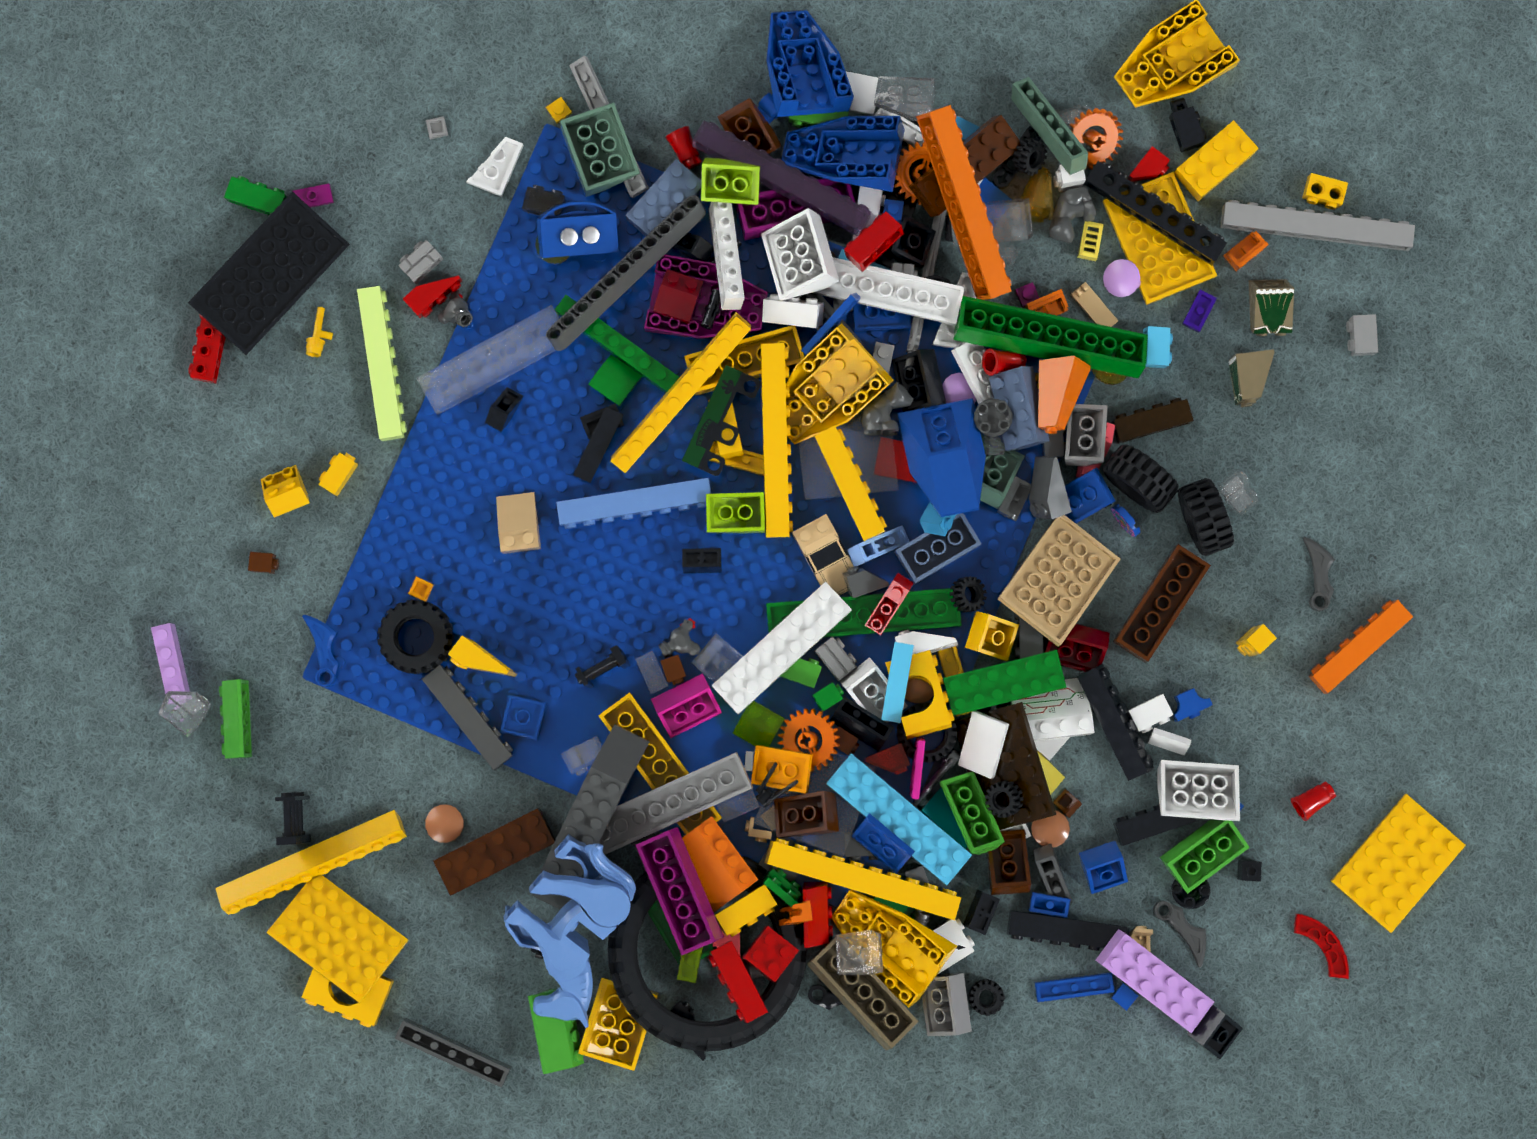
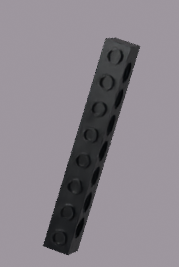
(1144, 212)

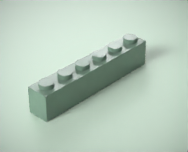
(1049, 126)

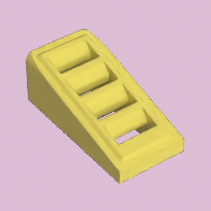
(1086, 254)

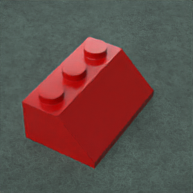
(818, 930)

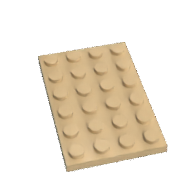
(1059, 579)

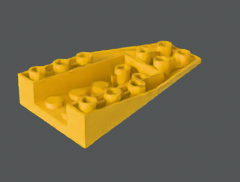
(1175, 58)
(832, 385)
(909, 950)

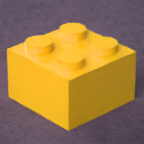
(992, 636)

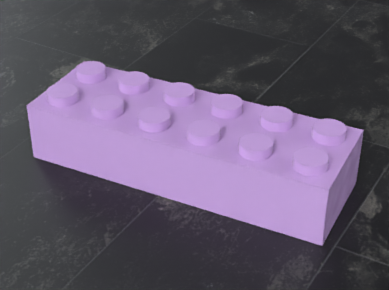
(1154, 980)

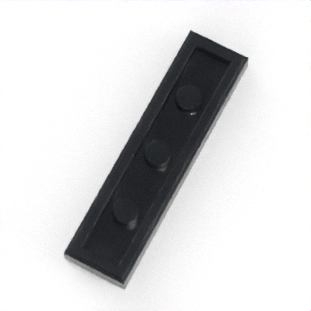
(598, 444)

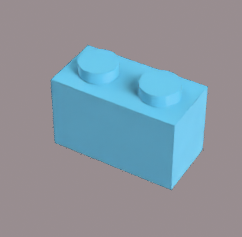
(1158, 346)

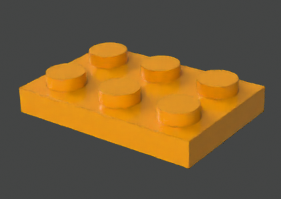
(790, 767)

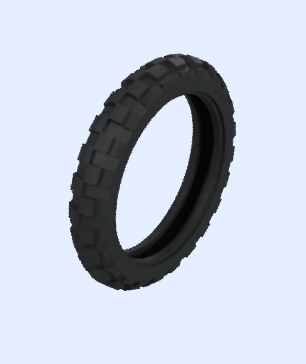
(680, 1030)

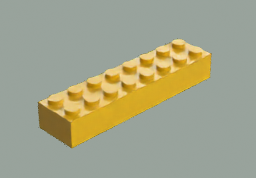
(659, 761)

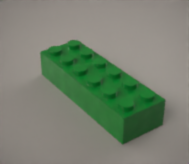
(1004, 682)

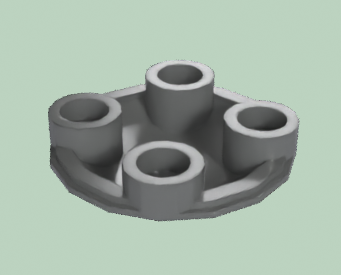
(993, 417)

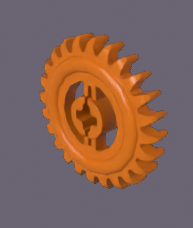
(1101, 143)
(904, 164)
(802, 722)

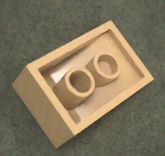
(518, 523)

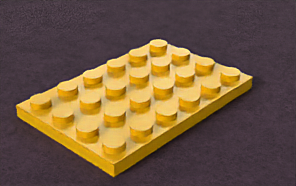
(1162, 263)
(1398, 863)
(337, 937)

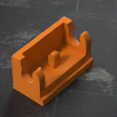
(1245, 250)
(1051, 304)
(798, 914)

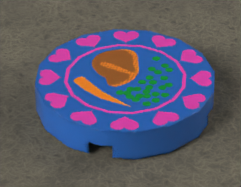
(1125, 520)

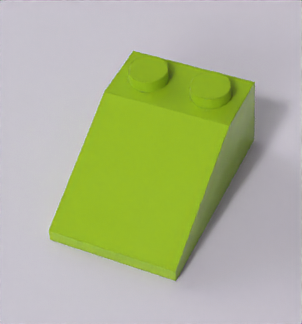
(729, 181)
(735, 513)

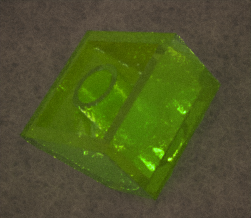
(758, 725)

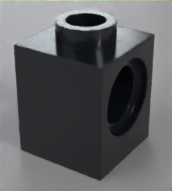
(1249, 870)

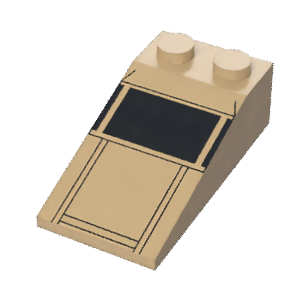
(824, 553)

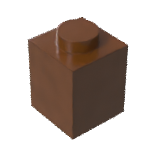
(263, 562)
(673, 669)
(847, 741)

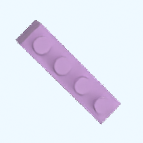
(170, 658)

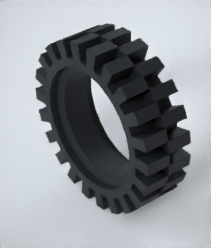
(932, 755)

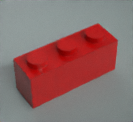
(873, 241)

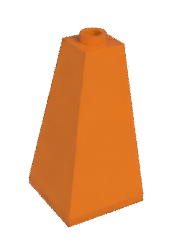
(1059, 389)

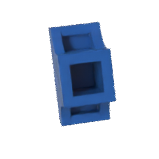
(1189, 705)

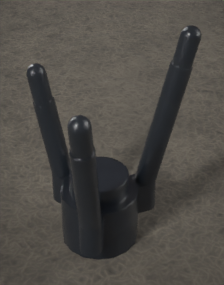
(767, 796)

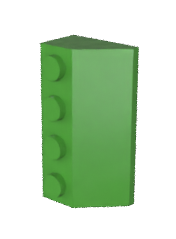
(236, 719)
(971, 813)
(1204, 853)
(556, 1040)

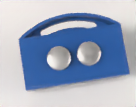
(577, 231)

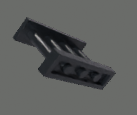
(616, 658)
(293, 819)

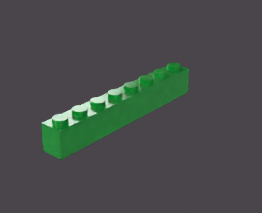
(624, 350)

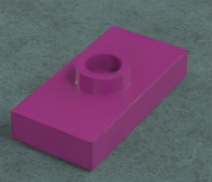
(316, 195)

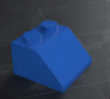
(1103, 867)

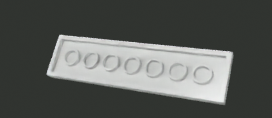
(897, 292)
(781, 648)

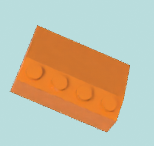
(717, 863)

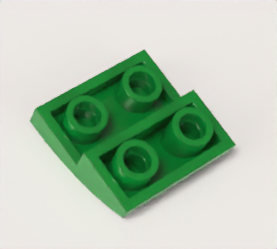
(615, 380)
(781, 886)

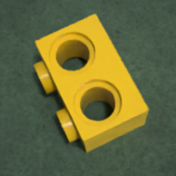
(1325, 185)

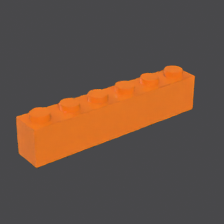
(1360, 646)

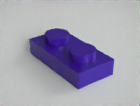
(1199, 311)

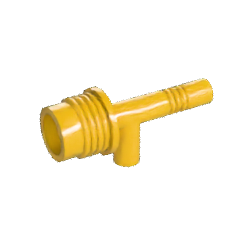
(314, 344)

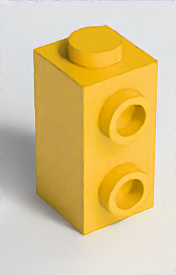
(338, 473)

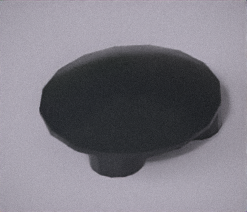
(1194, 899)

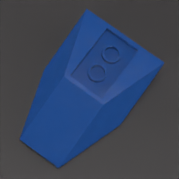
(805, 67)
(849, 150)
(945, 455)

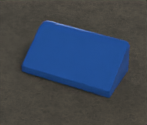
(1049, 905)

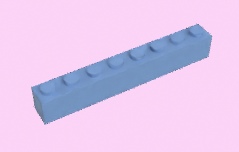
(633, 502)

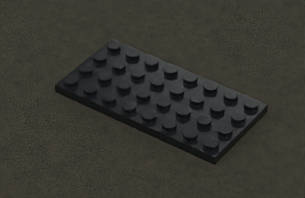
(268, 273)

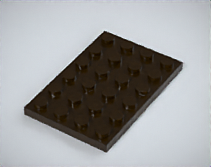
(1017, 764)

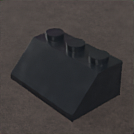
(923, 381)

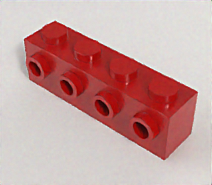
(206, 353)
(737, 981)

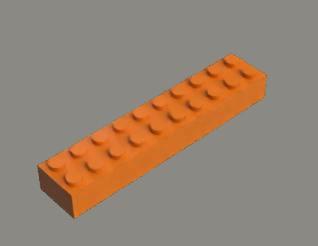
(964, 203)

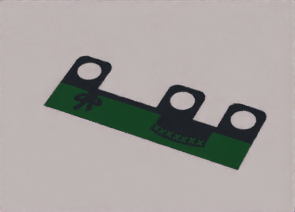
(712, 422)

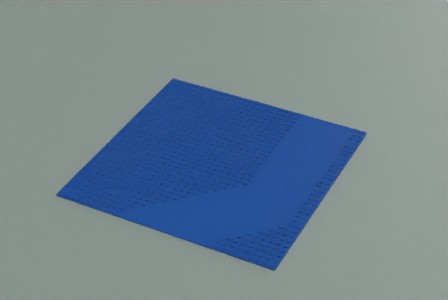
(622, 577)

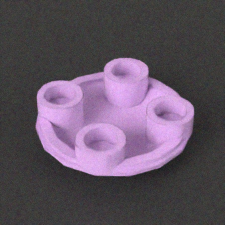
(1121, 278)
(957, 388)

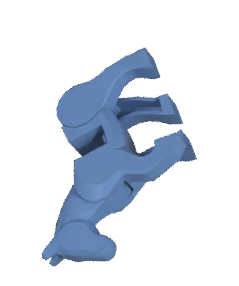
(596, 901)

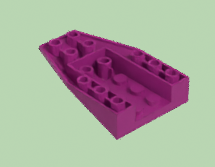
(705, 271)

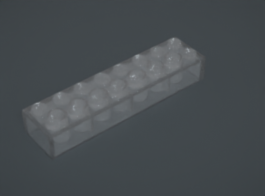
(489, 361)

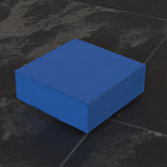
(1124, 996)

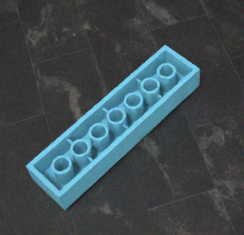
(872, 795)

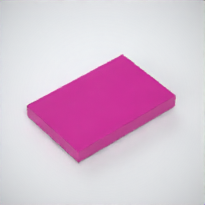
(917, 768)

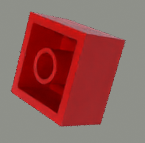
(770, 954)

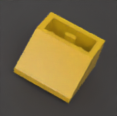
(284, 491)

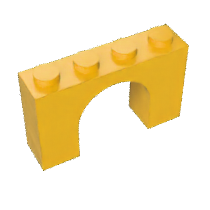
(937, 715)
(367, 1012)

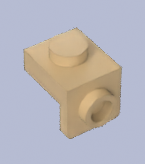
(761, 835)
(1142, 936)

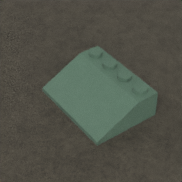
(599, 149)
(999, 475)

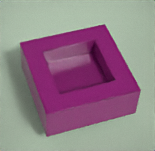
(1027, 294)

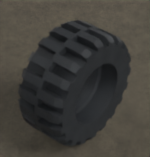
(1140, 478)
(1206, 516)
(390, 631)

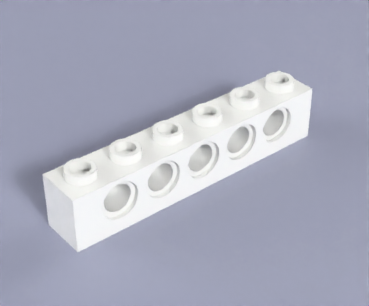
(726, 255)

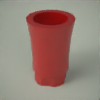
(682, 142)
(1000, 361)
(1313, 800)

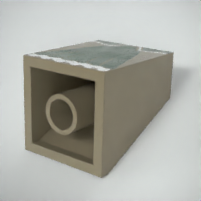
(1271, 306)
(1249, 375)

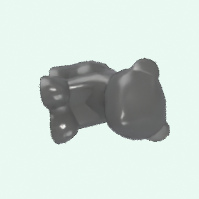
(1070, 205)
(876, 414)

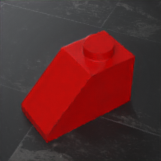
(1150, 167)

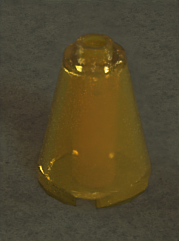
(1040, 195)

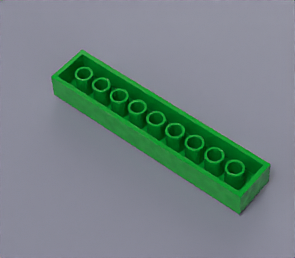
(1050, 336)

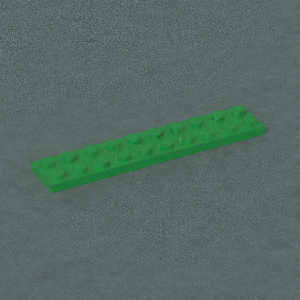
(917, 612)

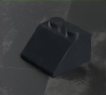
(914, 243)
(1216, 1032)

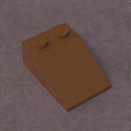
(750, 125)
(806, 814)
(1009, 865)

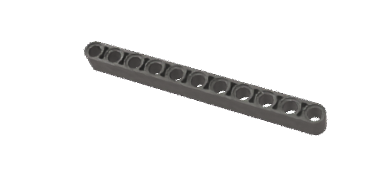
(625, 273)

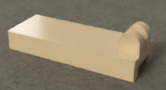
(1093, 306)

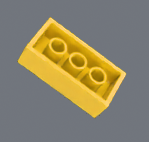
(1215, 160)

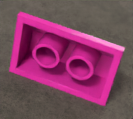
(686, 706)

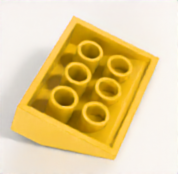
(470, 655)
(612, 1031)

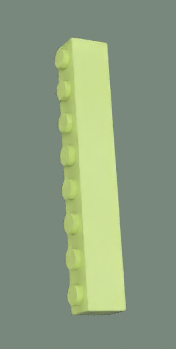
(380, 363)

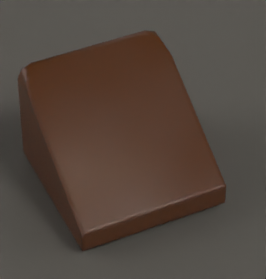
(1067, 803)

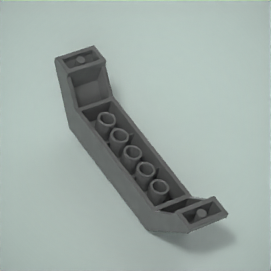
(596, 801)

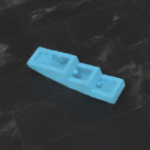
(897, 682)

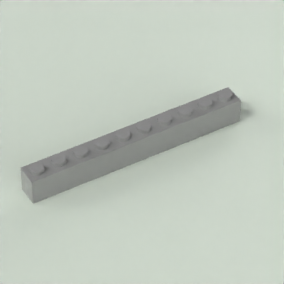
(1317, 226)

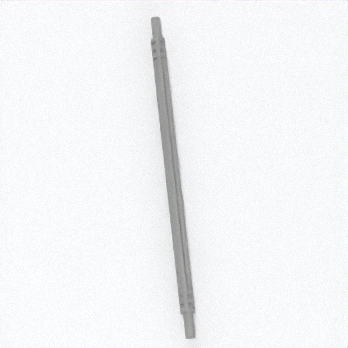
(928, 270)

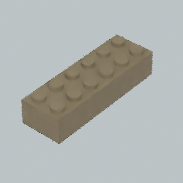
(865, 998)

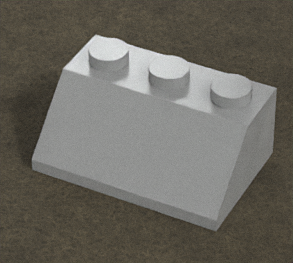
(1086, 435)
(946, 1006)

